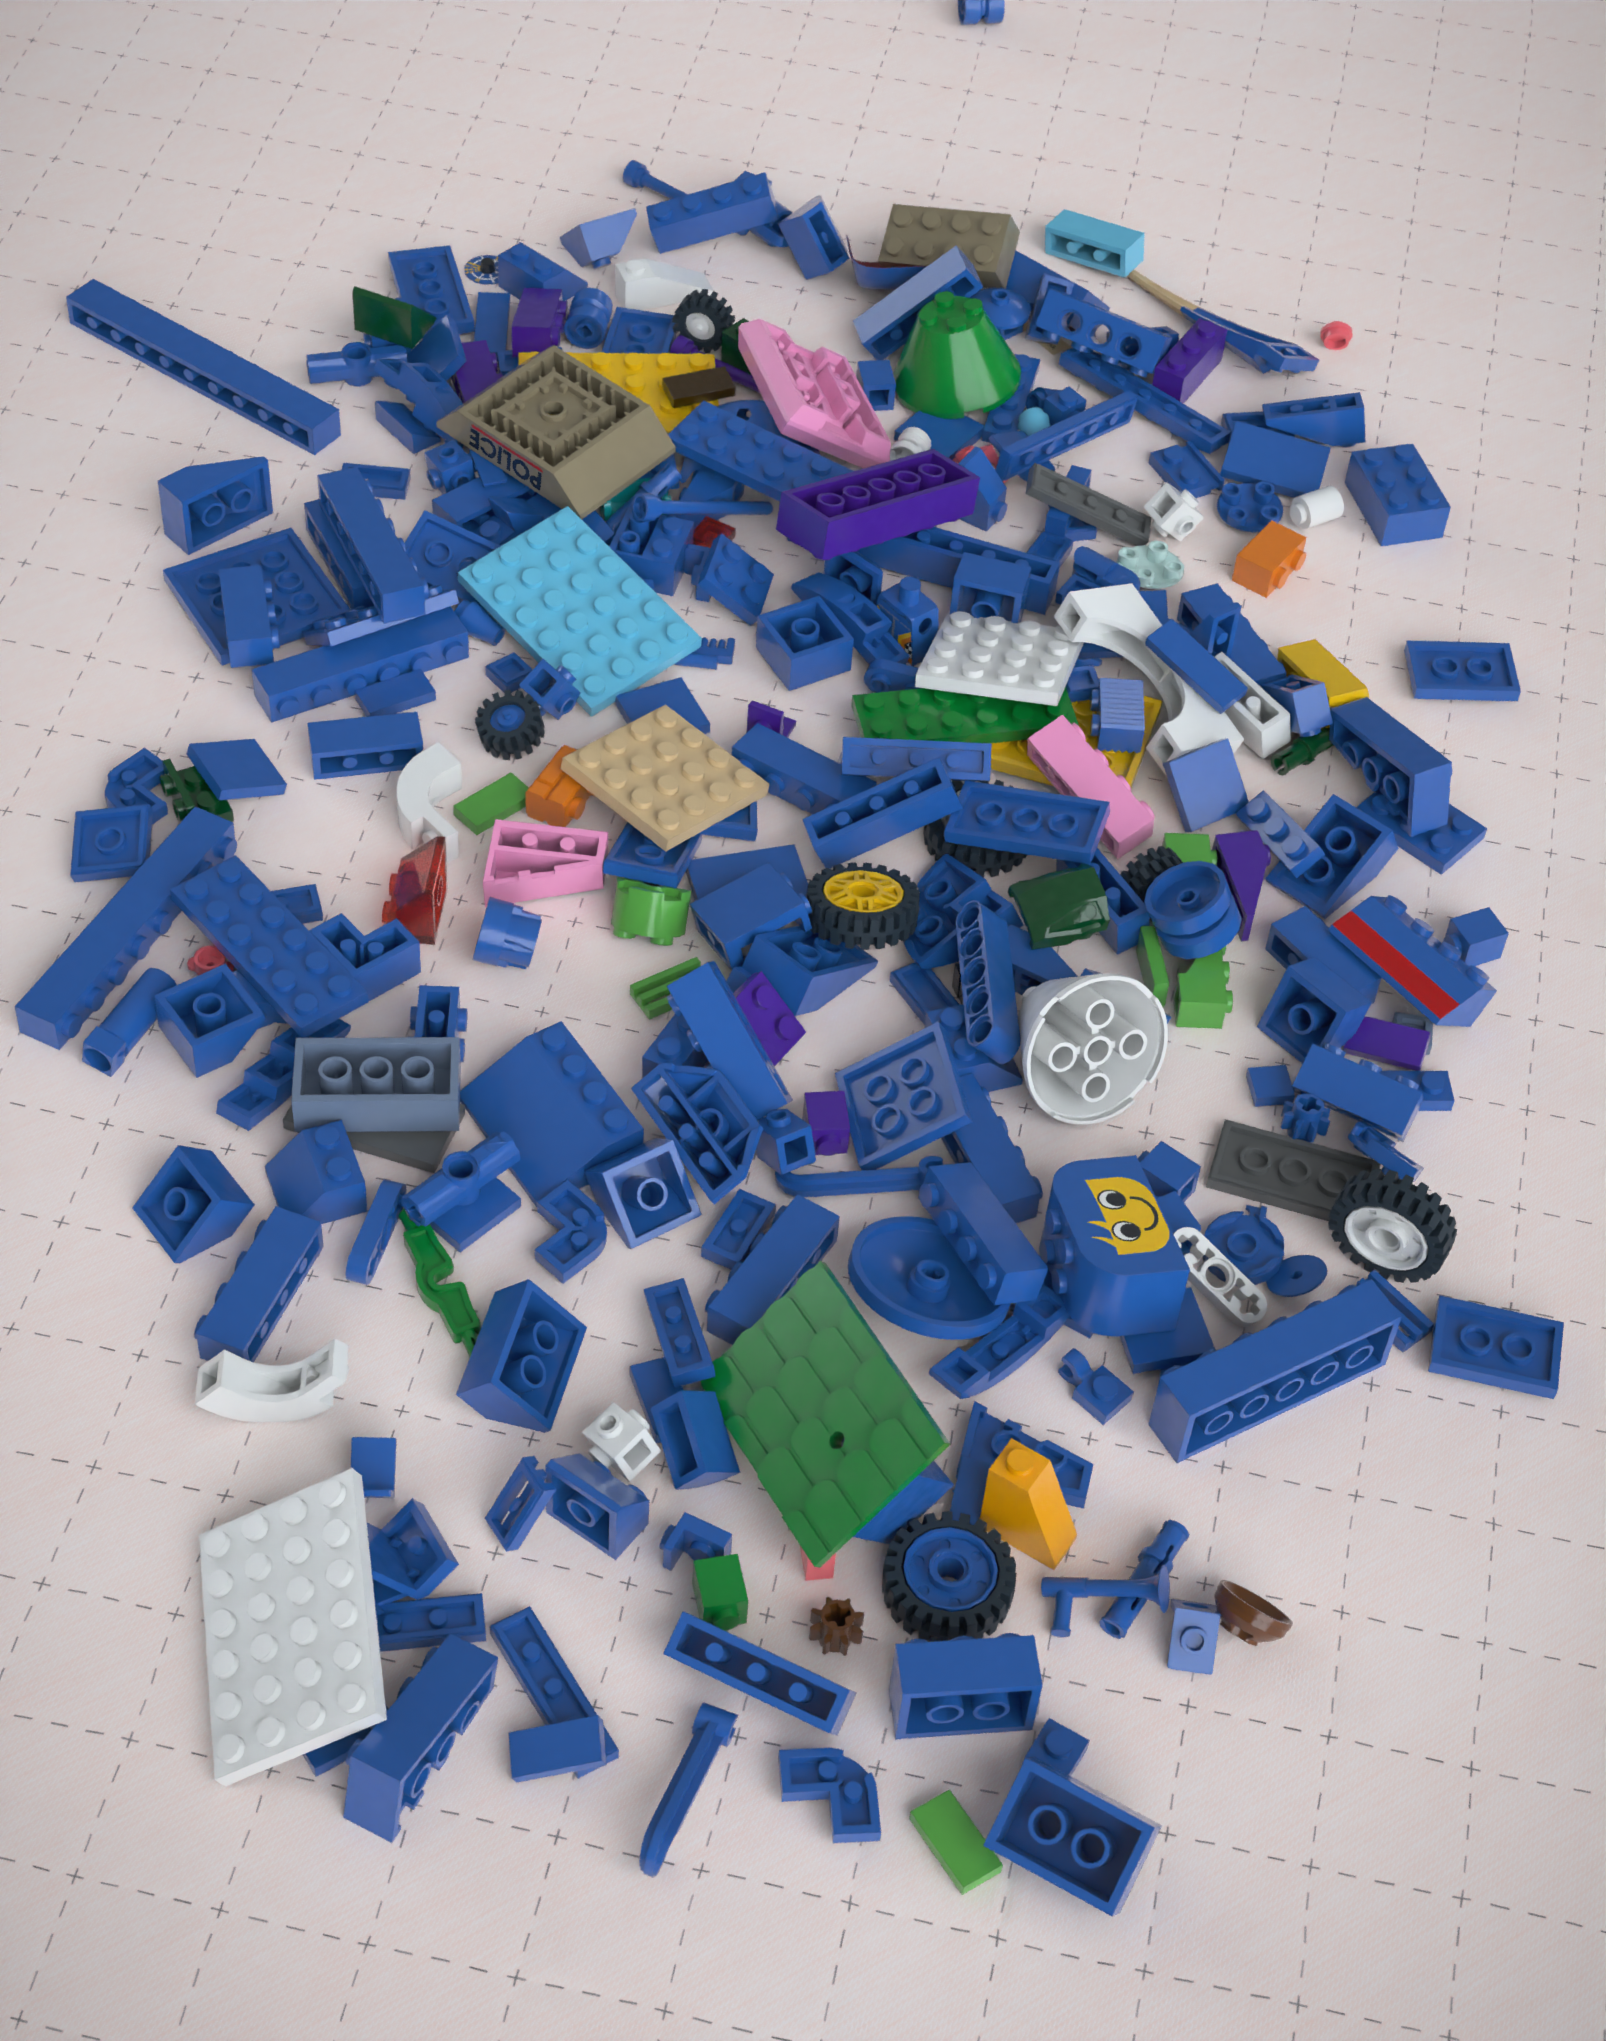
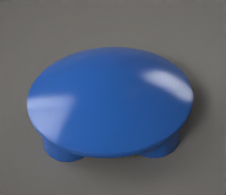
(1249, 505)

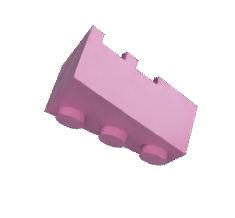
(543, 861)

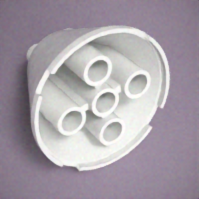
(1090, 1044)

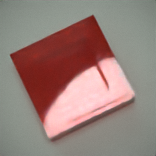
(709, 530)

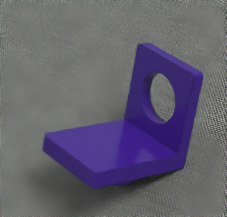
(770, 718)

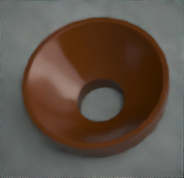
(1249, 1614)

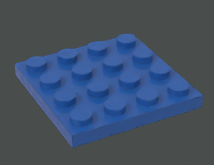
(297, 582)

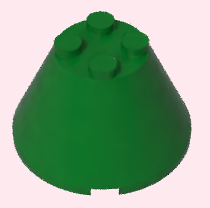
(955, 360)

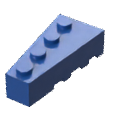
(419, 1733)

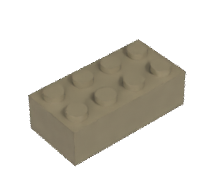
(926, 233)

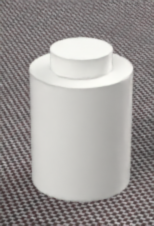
(1316, 507)

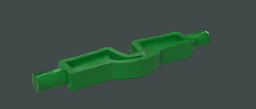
(449, 1299)

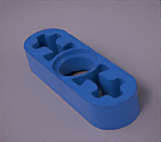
(375, 1232)

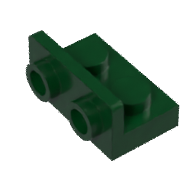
(191, 791)

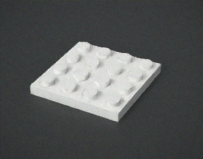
(999, 659)

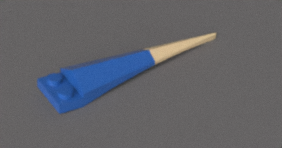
(1254, 347)

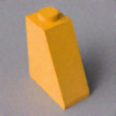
(1028, 1505)

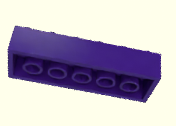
(877, 504)

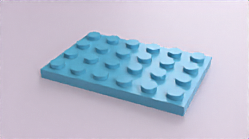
(580, 609)

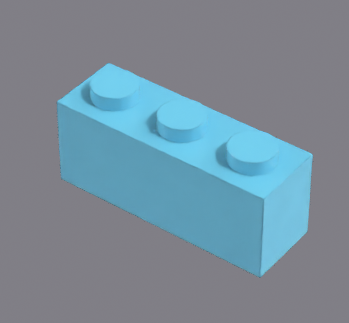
(1094, 243)

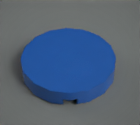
(1248, 1243)

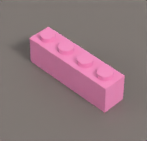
(1082, 772)

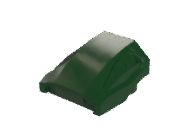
(1062, 906)

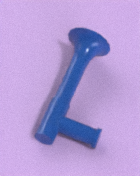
(1066, 1588)

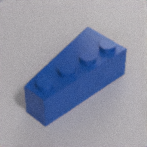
(1395, 762)

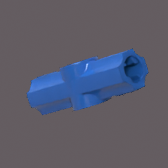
(352, 364)
(461, 1178)

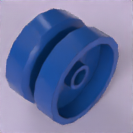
(1193, 909)

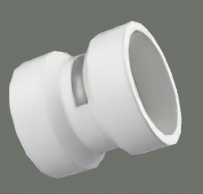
(910, 442)

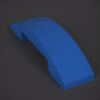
(1003, 1348)

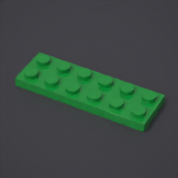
(952, 716)

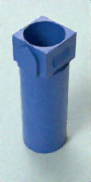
(126, 1023)

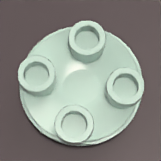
(1152, 564)

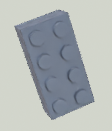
(377, 1083)

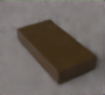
(698, 386)

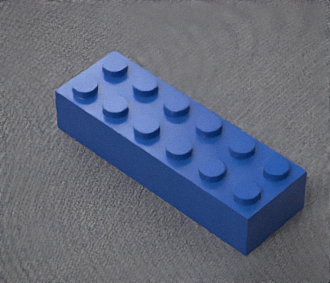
(1273, 1370)

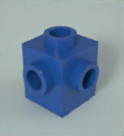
(449, 466)
(551, 689)

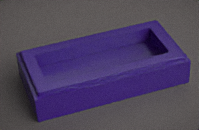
(1389, 1043)

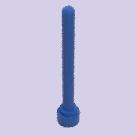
(637, 175)
(649, 507)

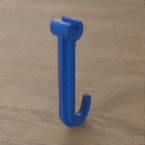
(856, 1181)
(710, 1731)

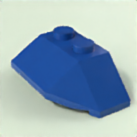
(706, 1122)

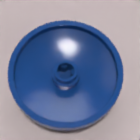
(919, 1282)

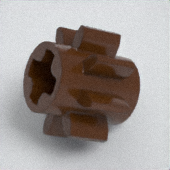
(836, 1626)

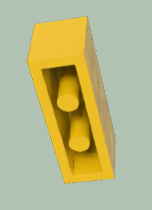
(1315, 662)

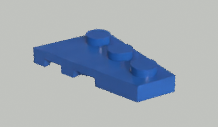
(989, 1436)

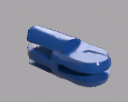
(1101, 569)

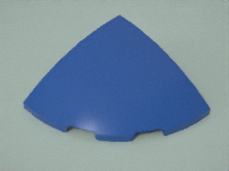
(941, 897)

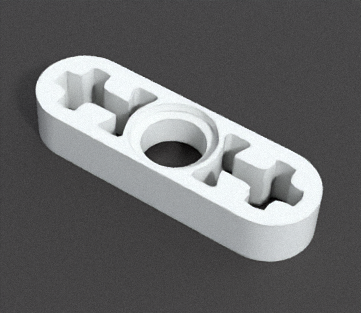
(1231, 1306)

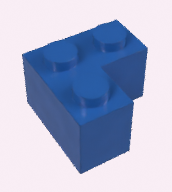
(375, 960)

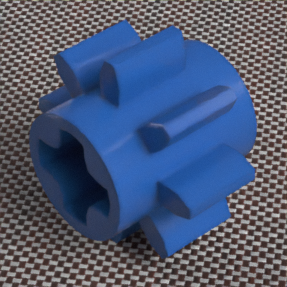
(1305, 1117)

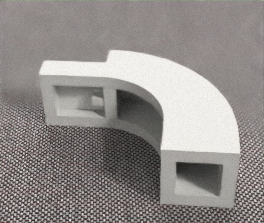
(421, 785)
(269, 1392)

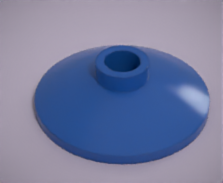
(1004, 307)

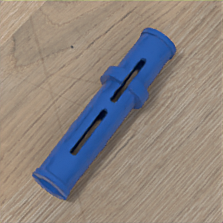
(658, 485)
(1161, 1552)

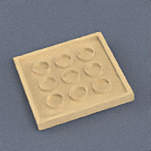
(665, 777)

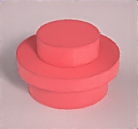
(1336, 335)

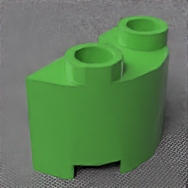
(649, 911)

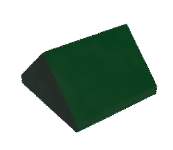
(389, 318)

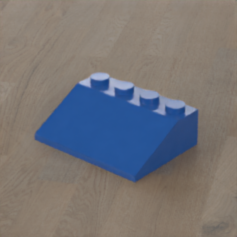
(553, 1109)

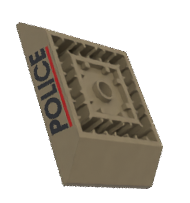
(579, 454)

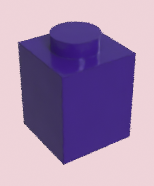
(828, 1121)

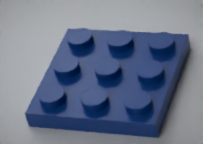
(903, 1097)

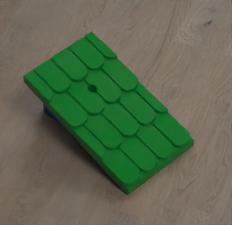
(829, 1420)

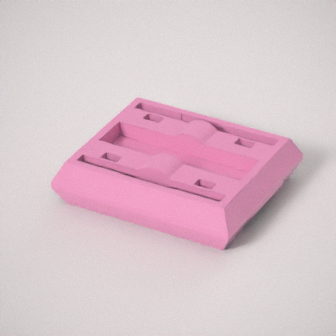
(813, 395)

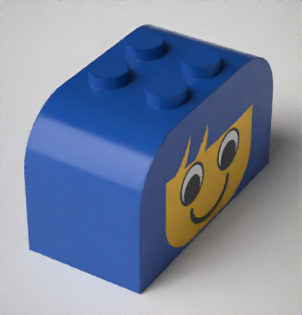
(1112, 1249)

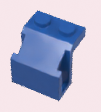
(408, 1556)

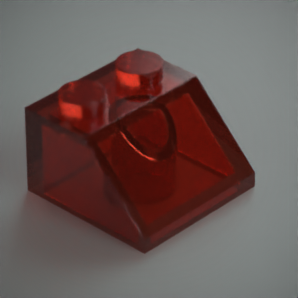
(419, 891)

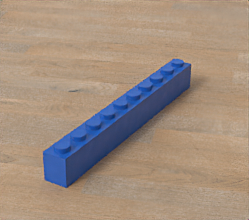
(204, 366)

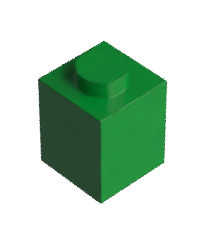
(720, 1591)

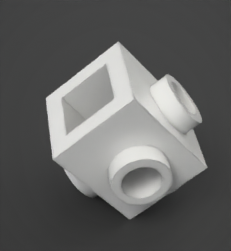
(1174, 512)
(621, 1441)

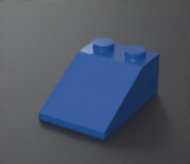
(214, 500)
(1354, 855)
(805, 967)

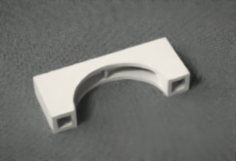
(1122, 622)

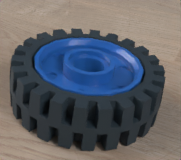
(952, 1549)

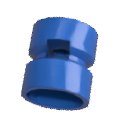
(988, 10)
(588, 318)

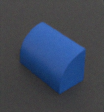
(694, 1439)

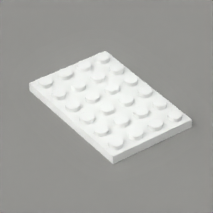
(290, 1628)

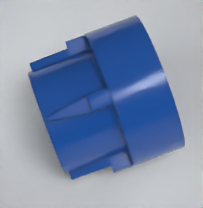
(507, 935)

